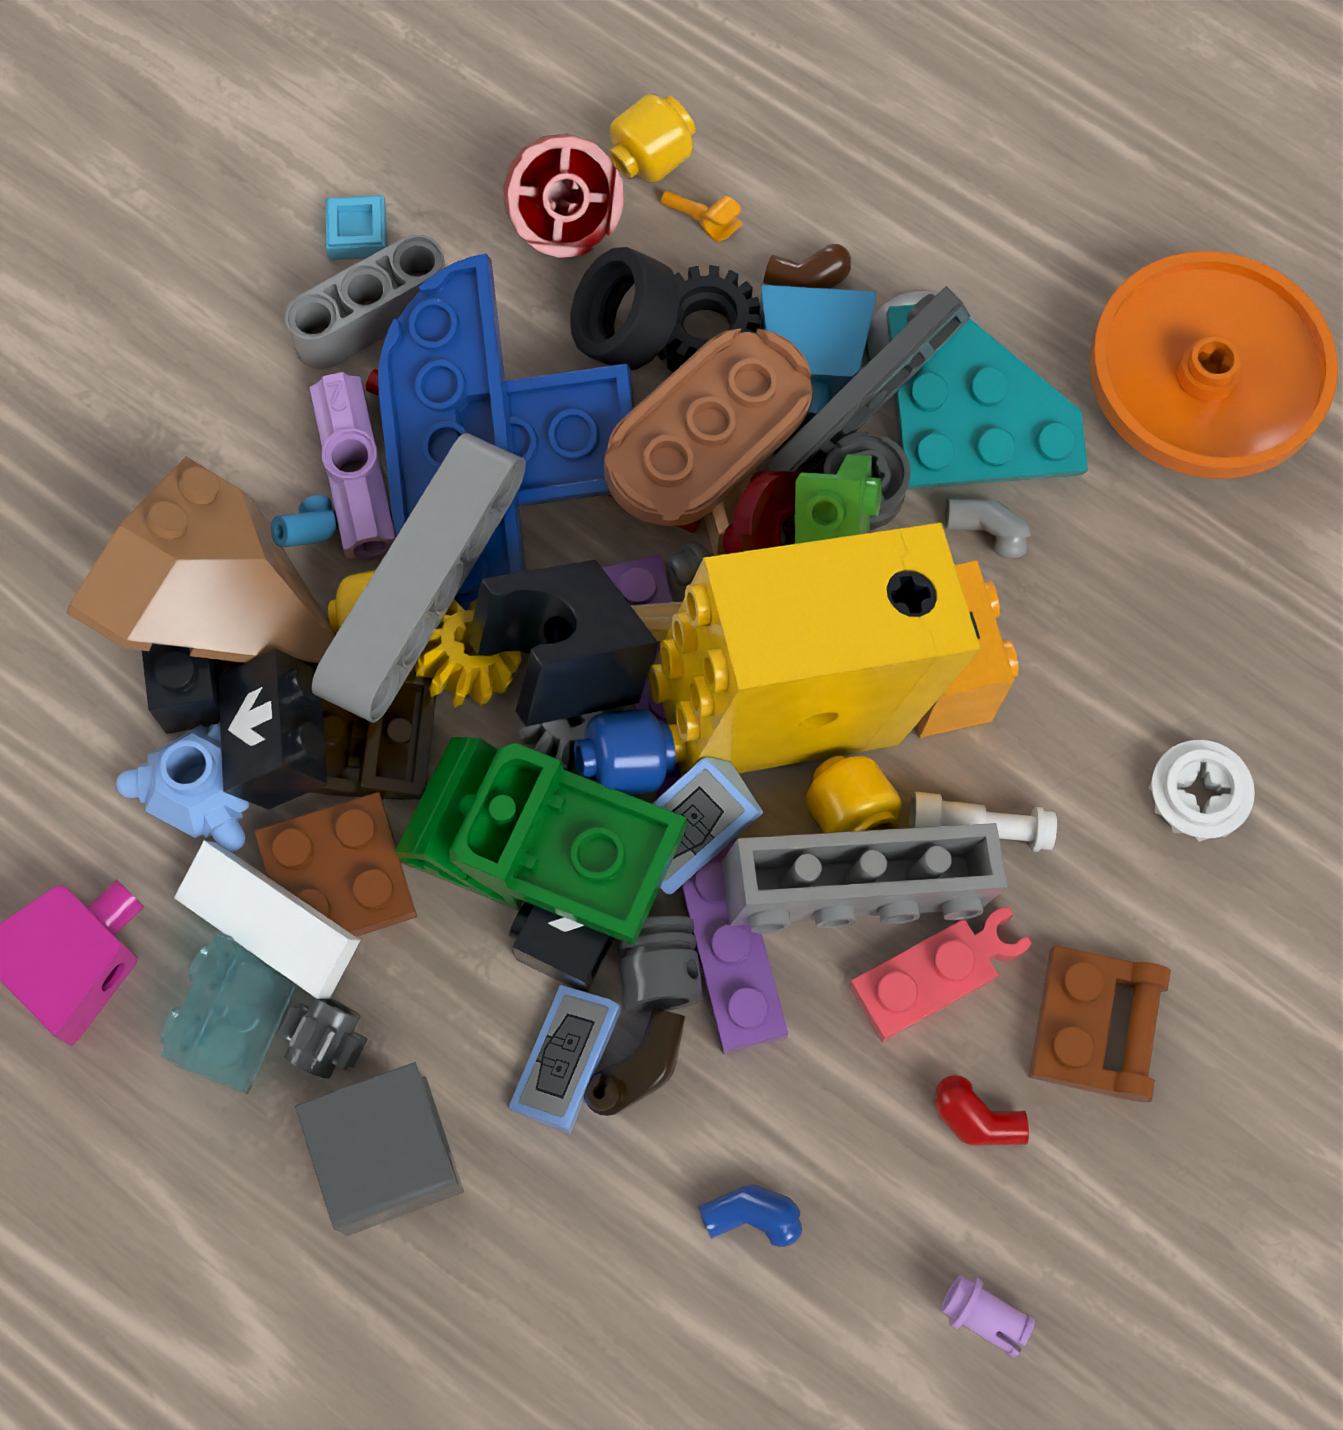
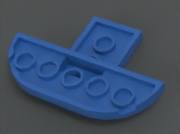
(448, 379)

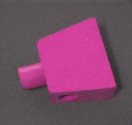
(67, 956)

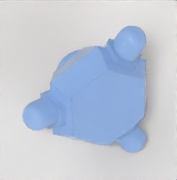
(186, 788)

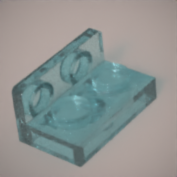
(226, 1015)

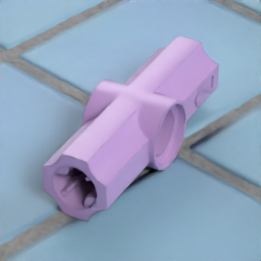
(360, 495)

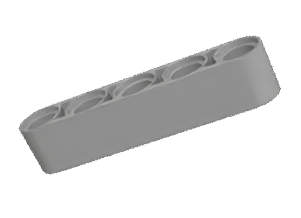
(418, 578)

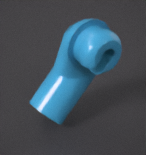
(310, 526)

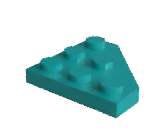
(983, 416)

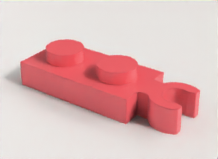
(933, 974)

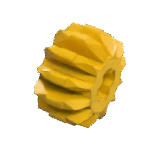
(463, 673)

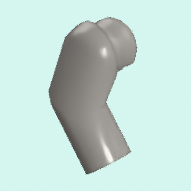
(994, 518)

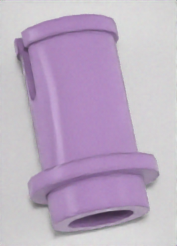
(987, 1315)

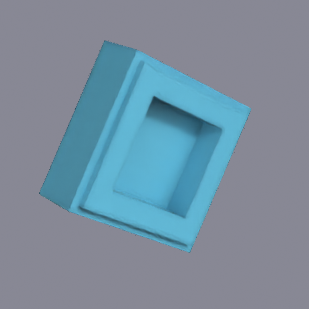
(355, 226)

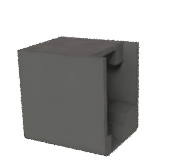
(379, 1149)

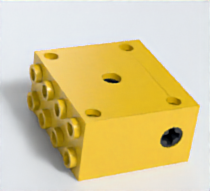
(812, 648)

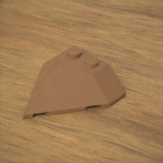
(201, 575)

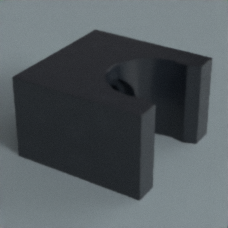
(580, 636)

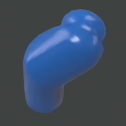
(756, 1207)

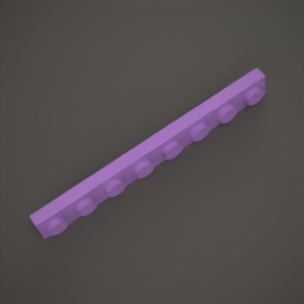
(730, 956)

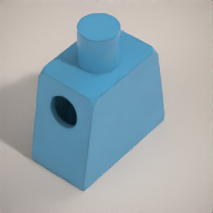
(826, 328)

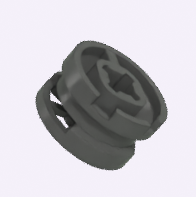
(888, 463)

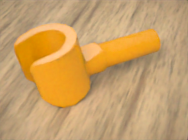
(717, 221)

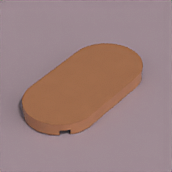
(707, 427)

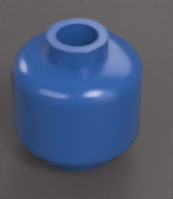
(626, 751)

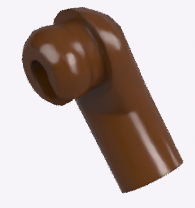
(821, 270)

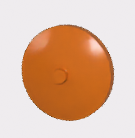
(1213, 364)

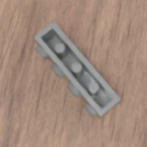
(863, 876)

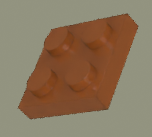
(341, 864)

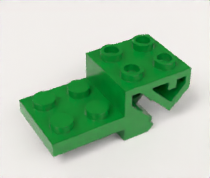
(541, 835)

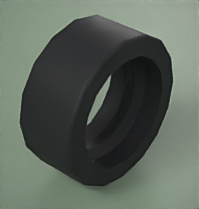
(649, 320)

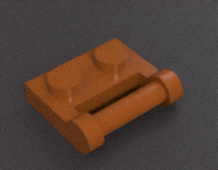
(1077, 1022)

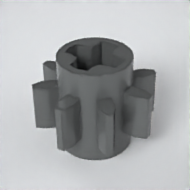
(322, 1037)

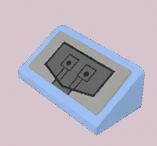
(716, 812)
(565, 1058)

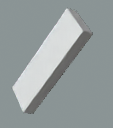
(267, 920)

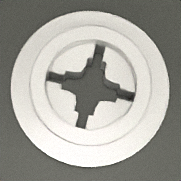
(1221, 772)

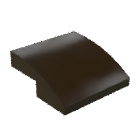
(384, 754)

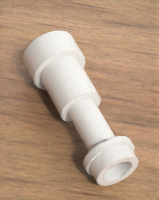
(931, 811)

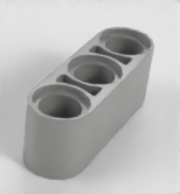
(337, 301)

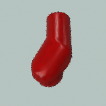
(972, 1119)

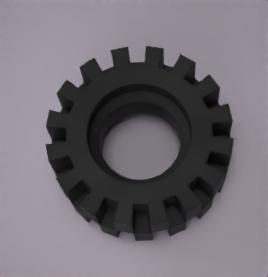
(714, 295)

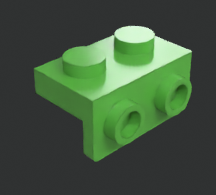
(837, 504)

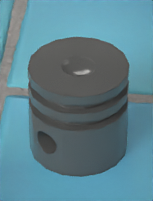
(661, 966)

